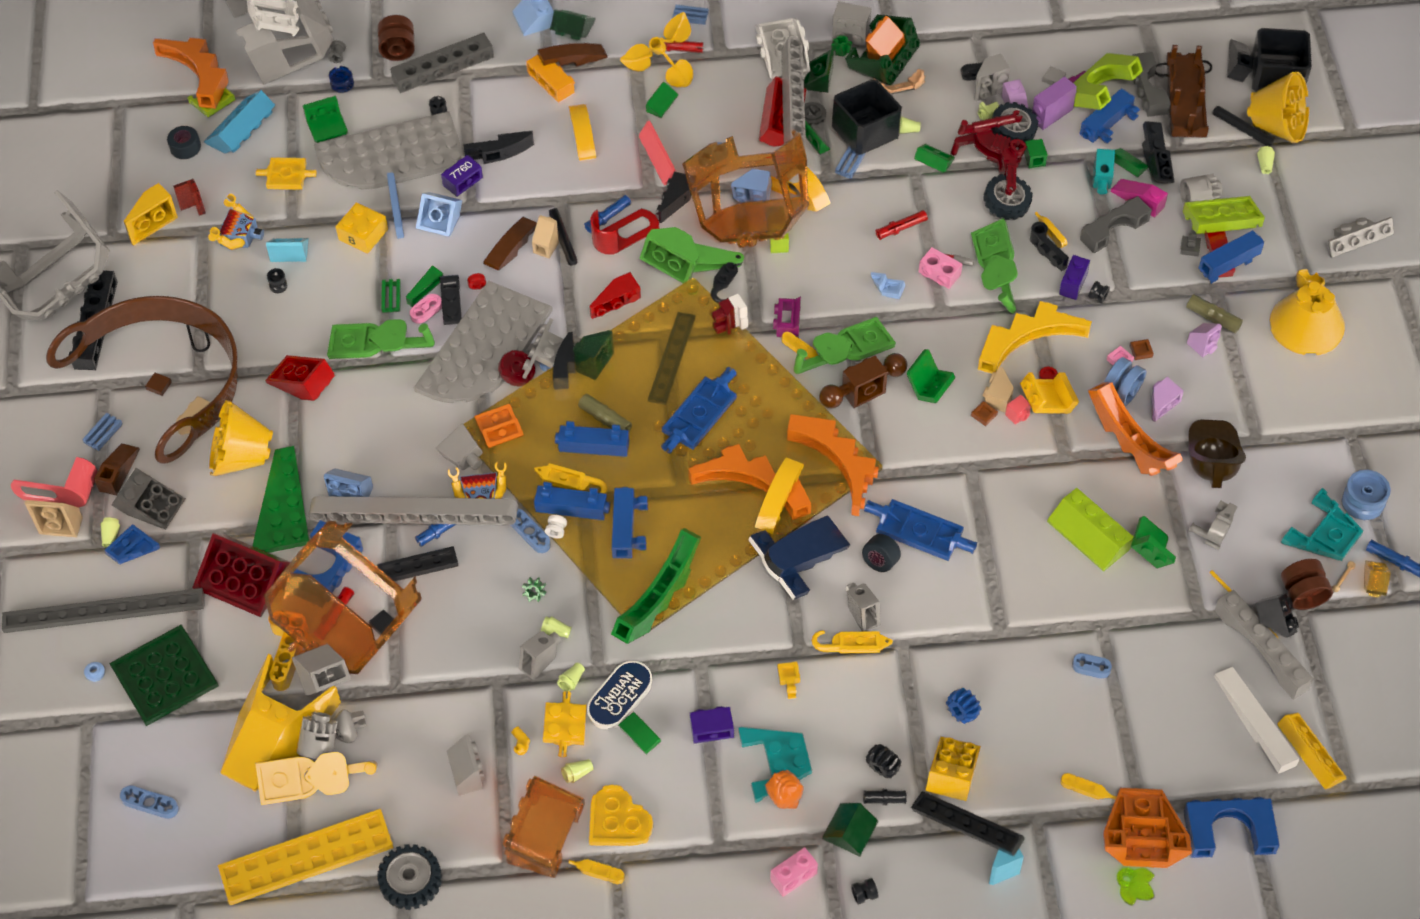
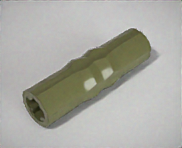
(1214, 313)
(603, 413)

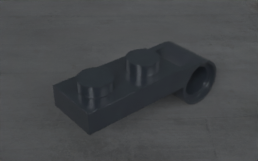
(1046, 247)
(450, 299)

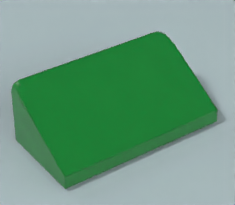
(661, 100)
(815, 139)
(934, 157)
(1129, 162)

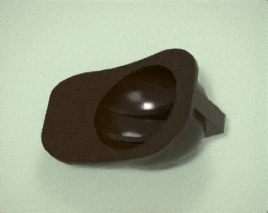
(1215, 450)

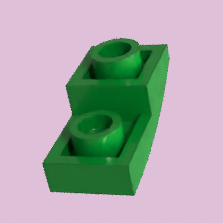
(639, 732)

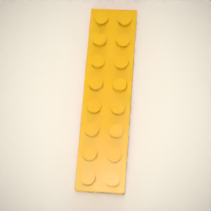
(305, 856)

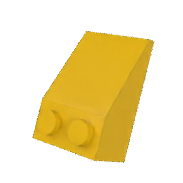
(150, 213)

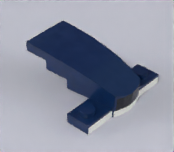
(799, 552)

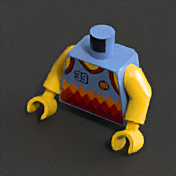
(238, 227)
(480, 485)

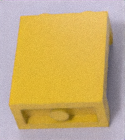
(1049, 394)

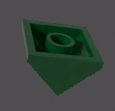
(820, 73)
(851, 828)

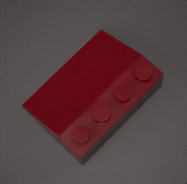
(238, 573)

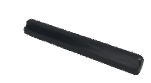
(1243, 126)
(563, 238)

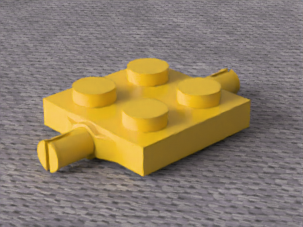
(286, 173)
(564, 724)

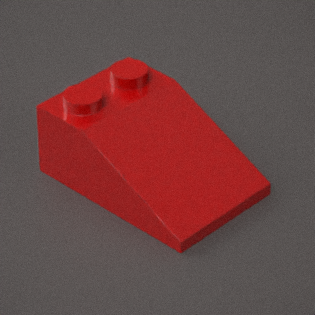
(301, 376)

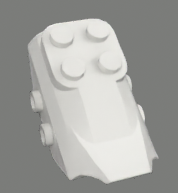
(772, 39)

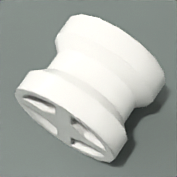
(555, 526)

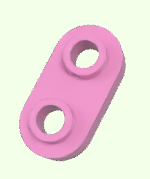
(425, 308)

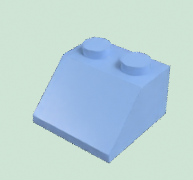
(533, 15)
(438, 213)

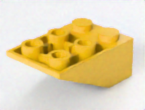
(953, 768)

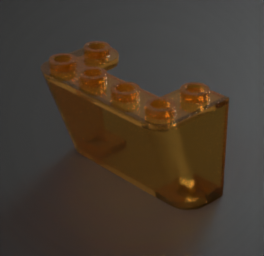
(542, 827)

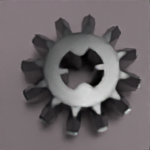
(883, 761)

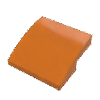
(498, 426)

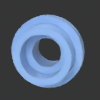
(94, 676)

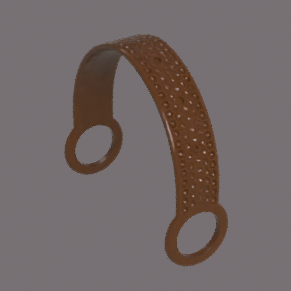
(159, 309)

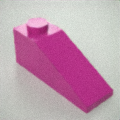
(1148, 193)

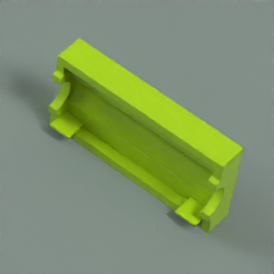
(1223, 214)

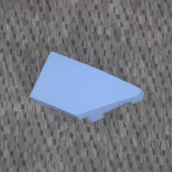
(888, 287)

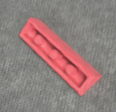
(656, 152)

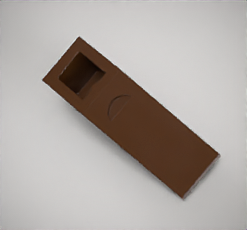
(115, 469)

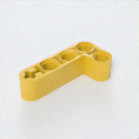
(288, 668)

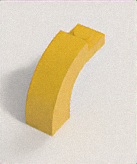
(816, 193)

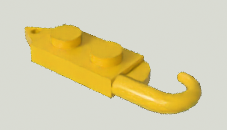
(568, 478)
(853, 642)

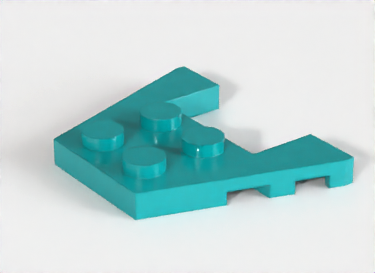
(1332, 537)
(783, 752)

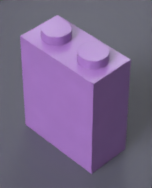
(1054, 102)

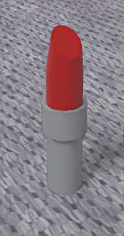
(965, 261)

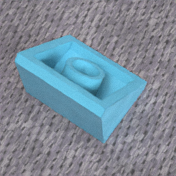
(287, 249)
(1005, 866)

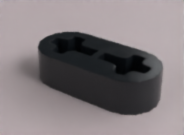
(970, 71)

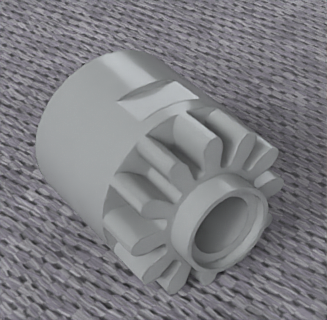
(1200, 188)
(317, 735)

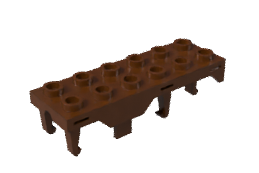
(1187, 93)

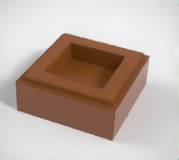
(1141, 349)
(984, 413)

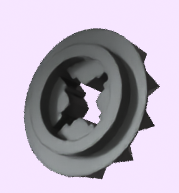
(817, 109)

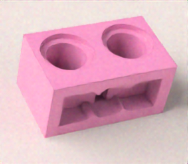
(940, 268)
(793, 872)

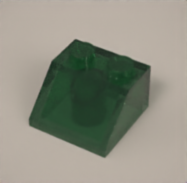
(571, 23)
(593, 353)

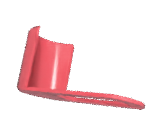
(76, 489)

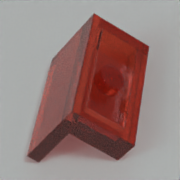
(189, 196)

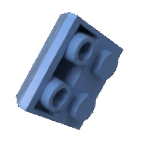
(752, 186)
(347, 484)

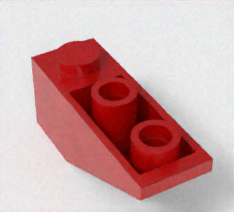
(617, 294)

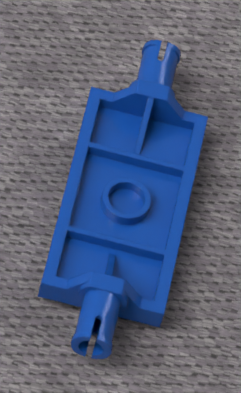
(699, 412)
(920, 529)

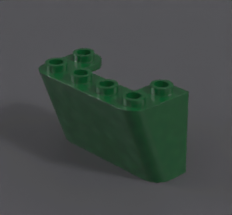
(885, 69)

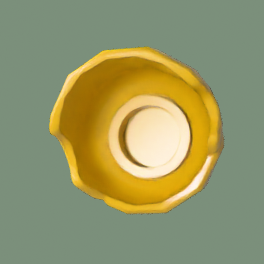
(1304, 278)

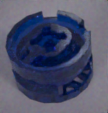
(341, 79)

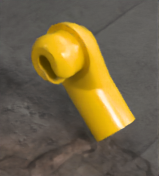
(522, 741)

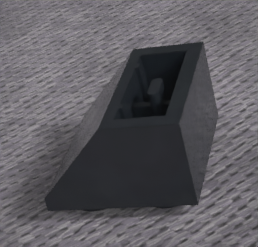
(1277, 614)

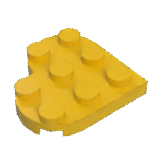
(618, 820)

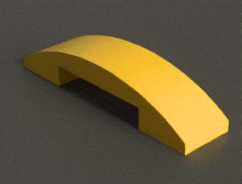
(582, 132)
(777, 495)

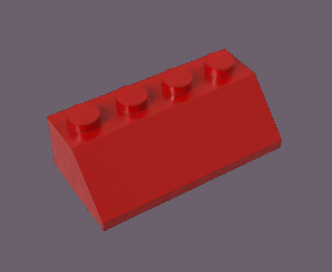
(772, 118)

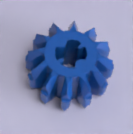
(963, 705)

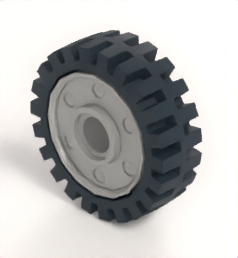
(411, 891)

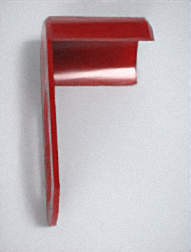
(608, 239)

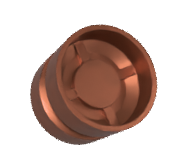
(396, 37)
(1306, 584)

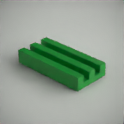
(390, 284)

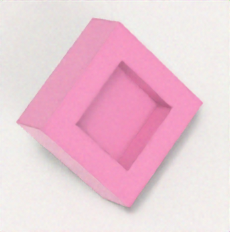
(1117, 354)

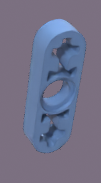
(531, 538)
(154, 809)

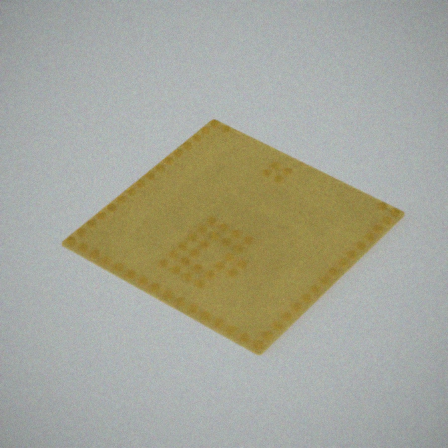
(653, 371)

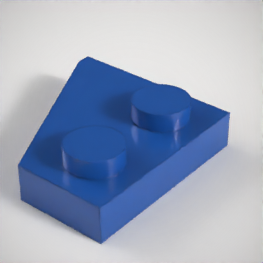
(131, 545)

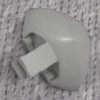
(347, 725)

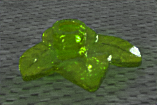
(1138, 886)

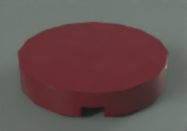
(511, 367)

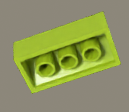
(1090, 529)

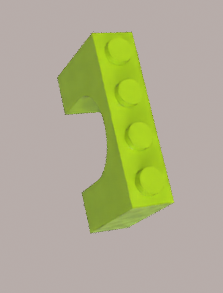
(1110, 66)

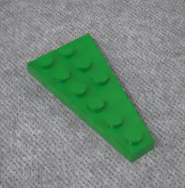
(282, 513)

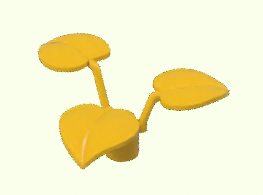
(638, 55)

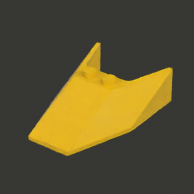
(268, 729)

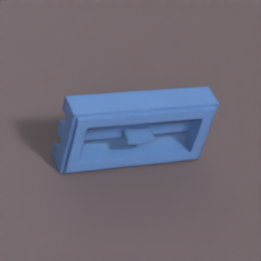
(692, 13)
(843, 173)
(99, 430)

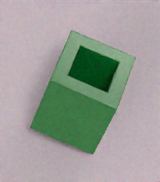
(1035, 153)

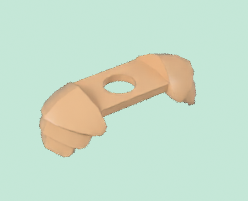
(914, 82)

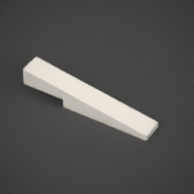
(1257, 721)

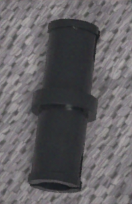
(884, 797)

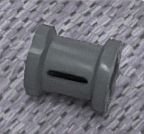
(336, 52)

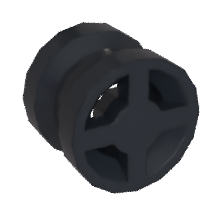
(437, 105)
(1099, 292)

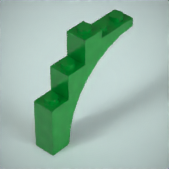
(656, 599)

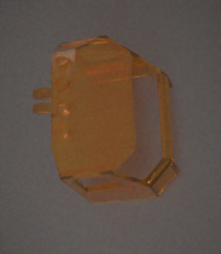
(750, 220)
(319, 618)

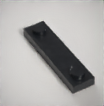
(420, 564)

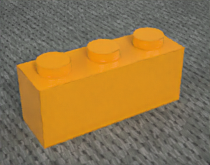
(551, 78)

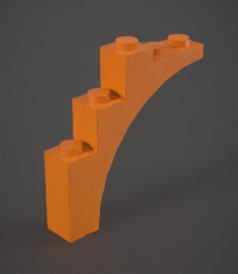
(204, 64)
(823, 437)
(1132, 439)
(757, 472)

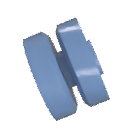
(1126, 379)
(1366, 494)

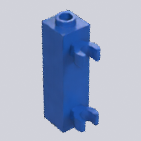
(1100, 121)
(1231, 255)
(592, 440)
(571, 502)
(623, 522)

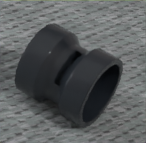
(277, 280)
(864, 891)

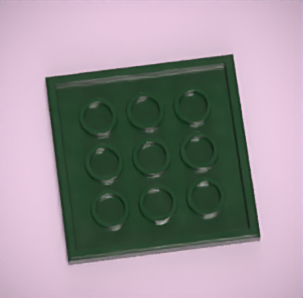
(163, 675)

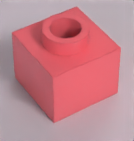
(1018, 409)

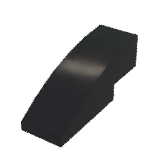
(564, 363)

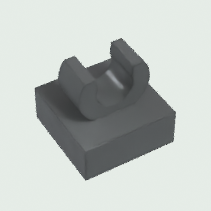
(1190, 245)

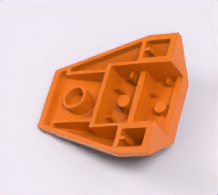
(1145, 830)

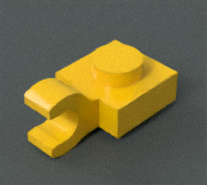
(789, 676)

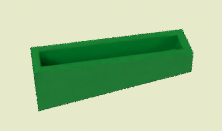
(424, 286)

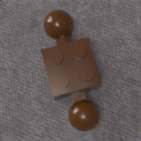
(863, 381)

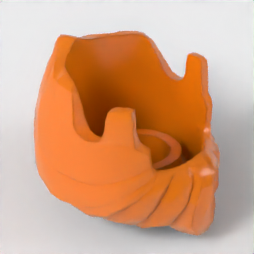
(785, 789)

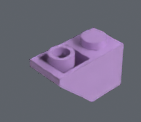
(1204, 338)

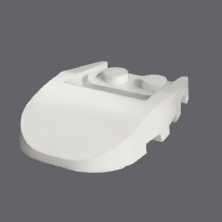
(271, 20)

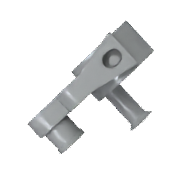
(1219, 526)

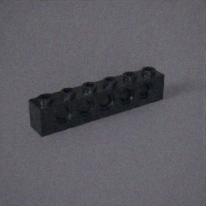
(98, 297)

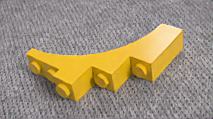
(1024, 328)

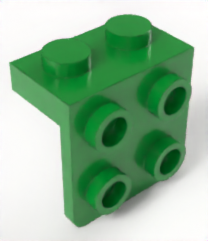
(324, 119)
(927, 380)
(1152, 543)

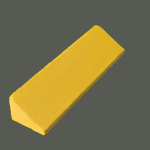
(1311, 750)

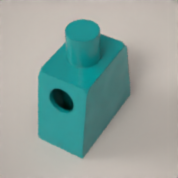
(1103, 170)

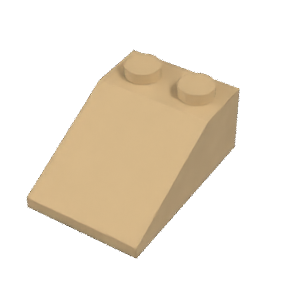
(55, 518)

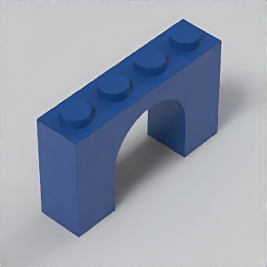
(333, 577)
(1254, 813)

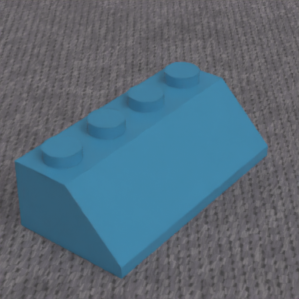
(240, 123)

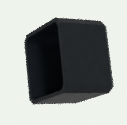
(1278, 54)
(866, 116)

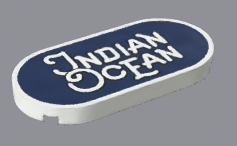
(619, 694)

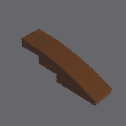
(574, 52)
(508, 245)

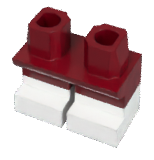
(731, 314)

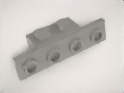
(1359, 233)
(545, 350)

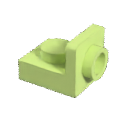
(986, 112)

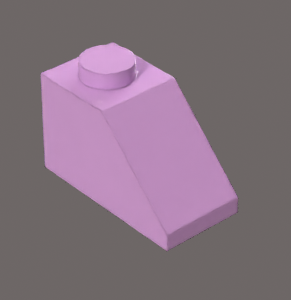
(1014, 92)
(1165, 397)

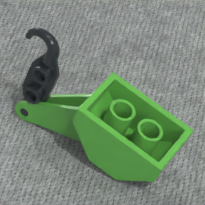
(679, 257)

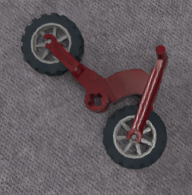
(1000, 147)

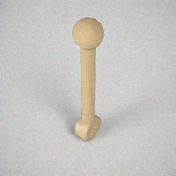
(1350, 566)

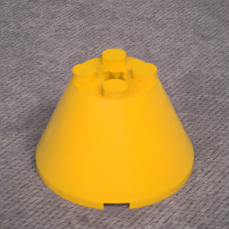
(1282, 108)
(1308, 320)
(238, 441)

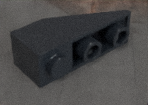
(1239, 61)
(675, 197)

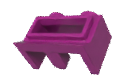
(786, 304)

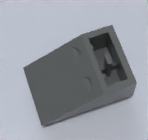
(148, 500)

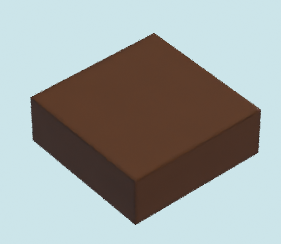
(158, 384)

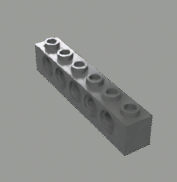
(442, 62)

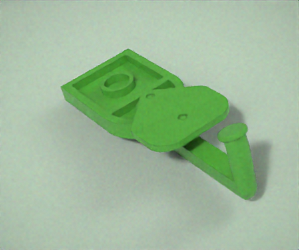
(996, 257)
(368, 339)
(851, 343)

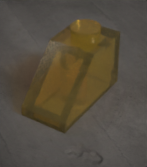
(1376, 578)

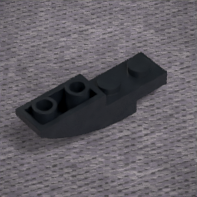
(497, 150)
(1155, 153)

